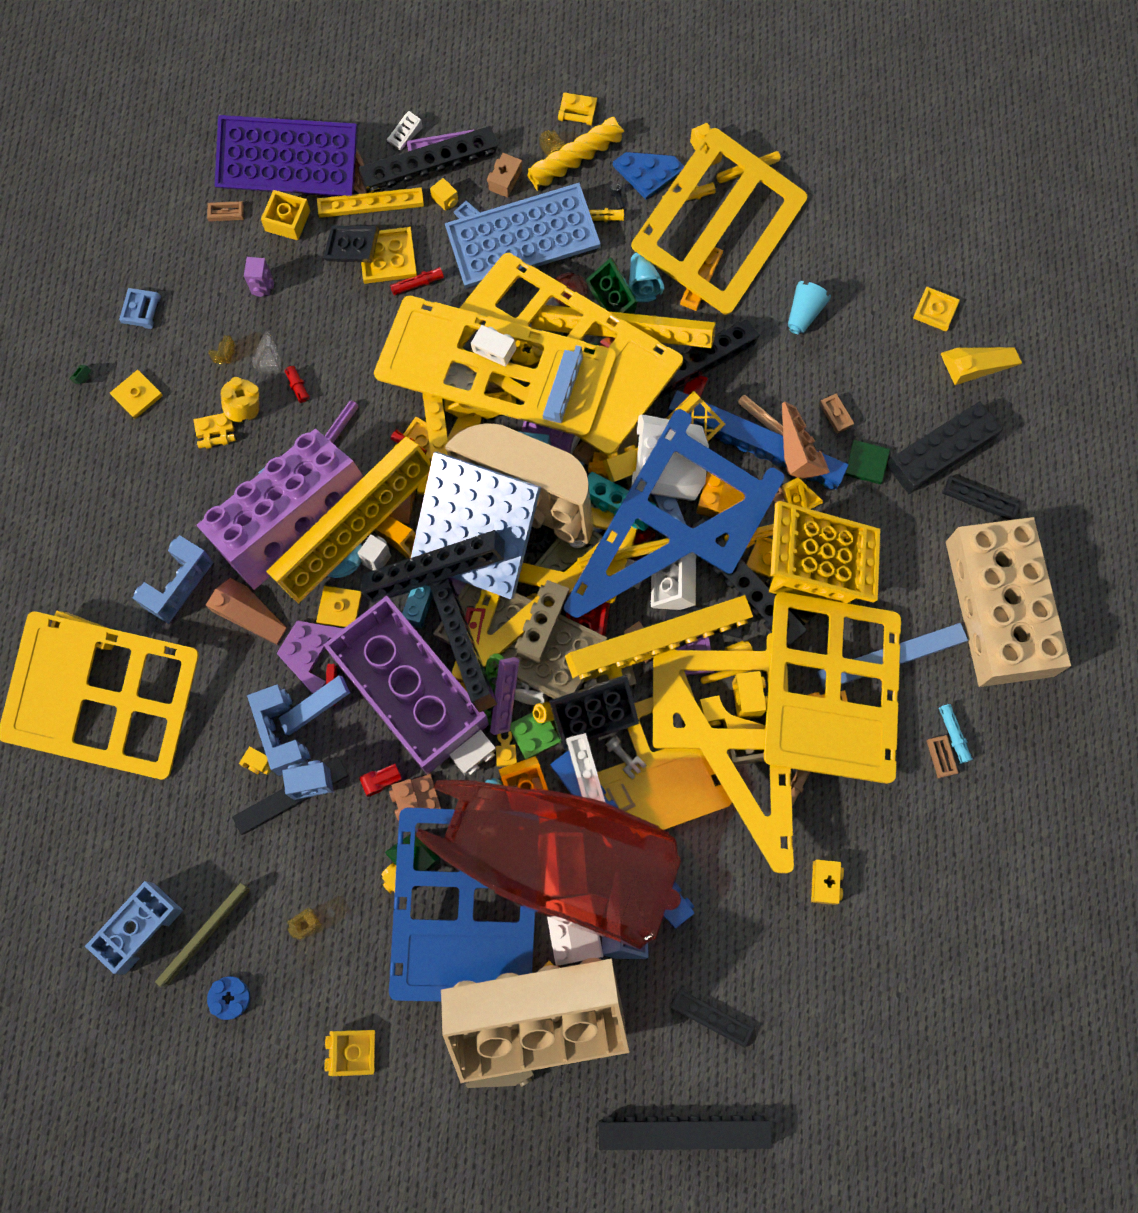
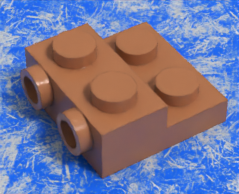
(415, 794)

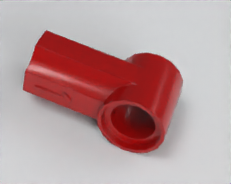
(375, 781)

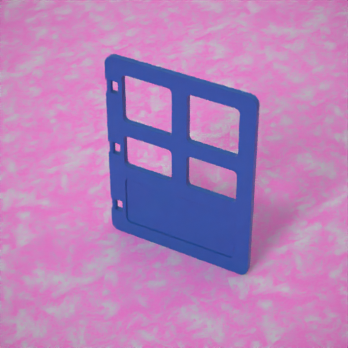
(448, 951)

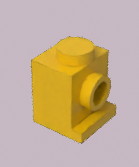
(256, 761)

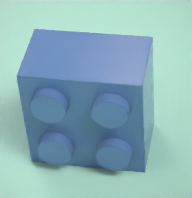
(307, 780)

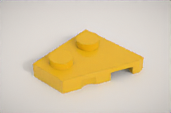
(799, 494)

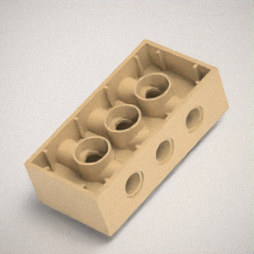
(993, 620)

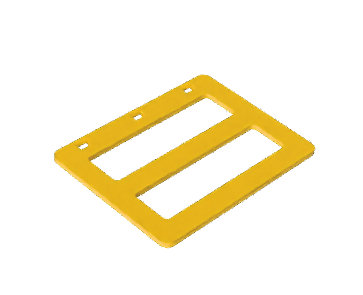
(687, 270)

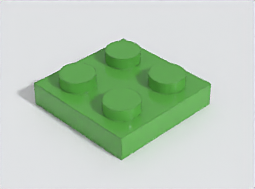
(533, 736)

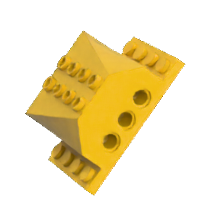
(823, 555)

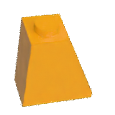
(397, 535)

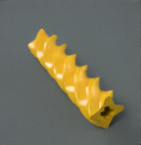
(572, 153)

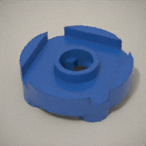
(216, 1001)

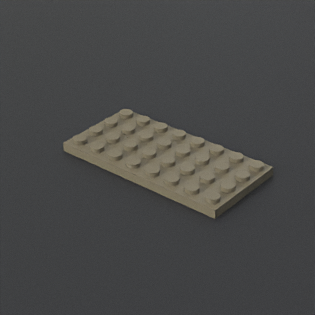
(552, 673)

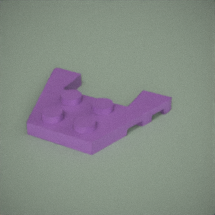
(303, 650)

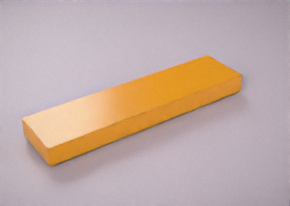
(706, 271)

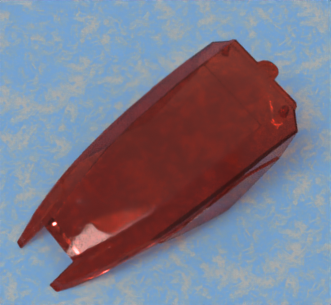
(562, 857)

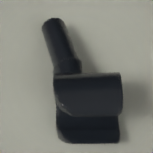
(617, 193)

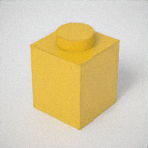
(444, 194)

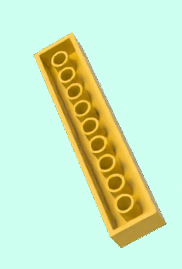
(351, 520)

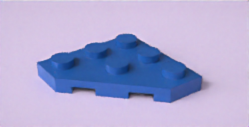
(648, 171)

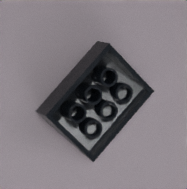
(595, 710)

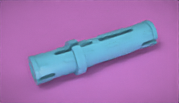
(955, 733)

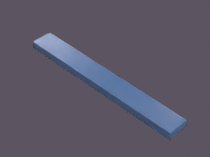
(910, 650)

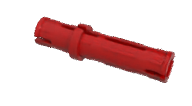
(416, 281)

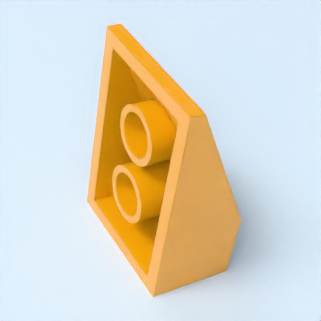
(717, 496)
(524, 775)

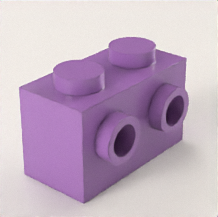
(258, 276)

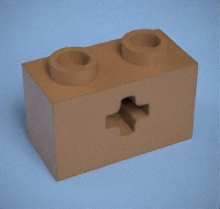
(504, 175)

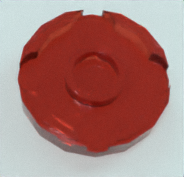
(573, 282)

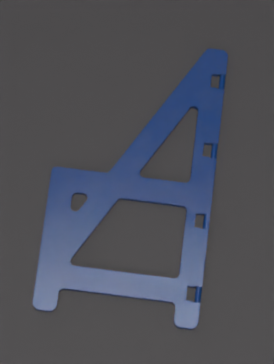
(737, 521)

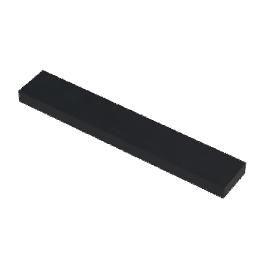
(279, 803)

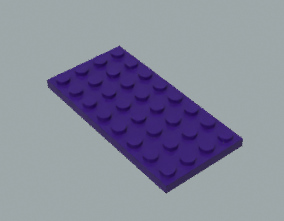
(285, 155)

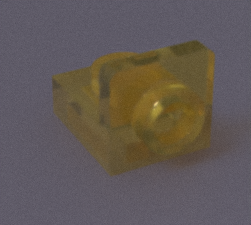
(225, 351)

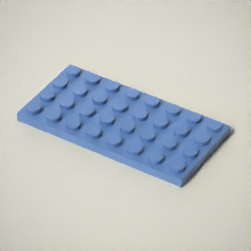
(532, 229)

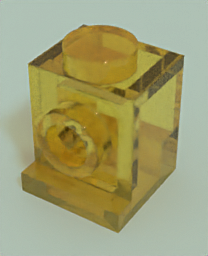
(550, 142)
(295, 924)

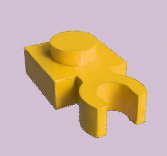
(505, 753)

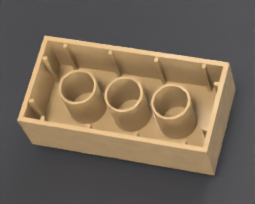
(534, 1020)

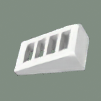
(410, 121)

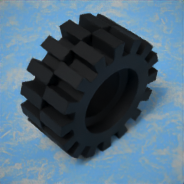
(543, 543)

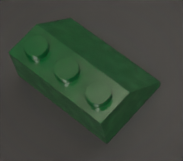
(612, 289)

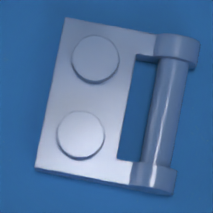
(134, 306)

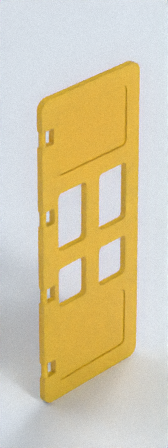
(427, 342)

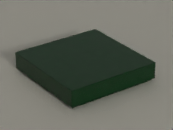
(867, 462)

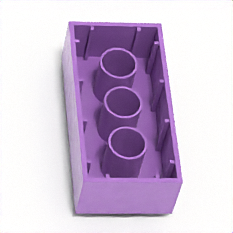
(406, 684)

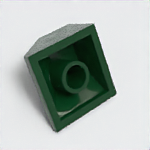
(424, 857)

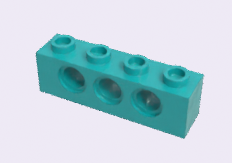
(612, 494)

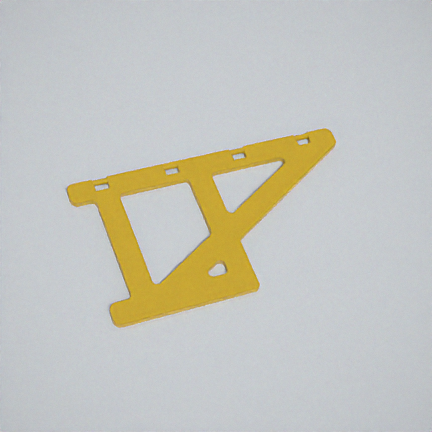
(536, 576)
(673, 697)

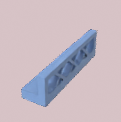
(563, 385)

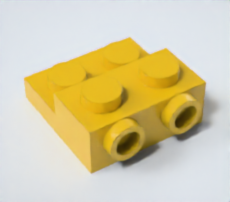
(350, 1052)

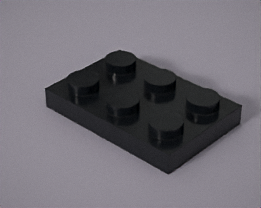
(351, 243)

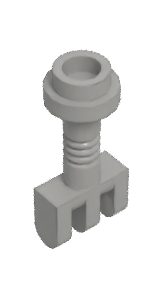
(613, 744)

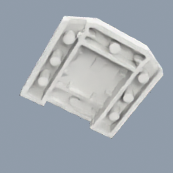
(681, 476)

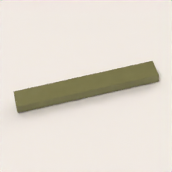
(202, 935)

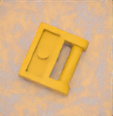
(577, 104)

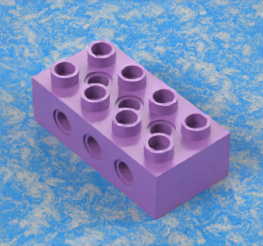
(279, 505)

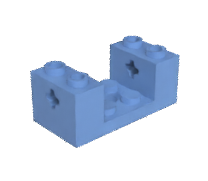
(195, 565)
(268, 704)
(148, 910)

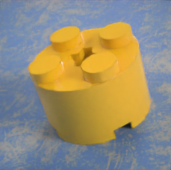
(240, 399)

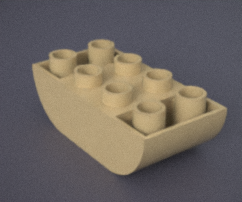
(563, 481)

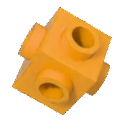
(597, 465)

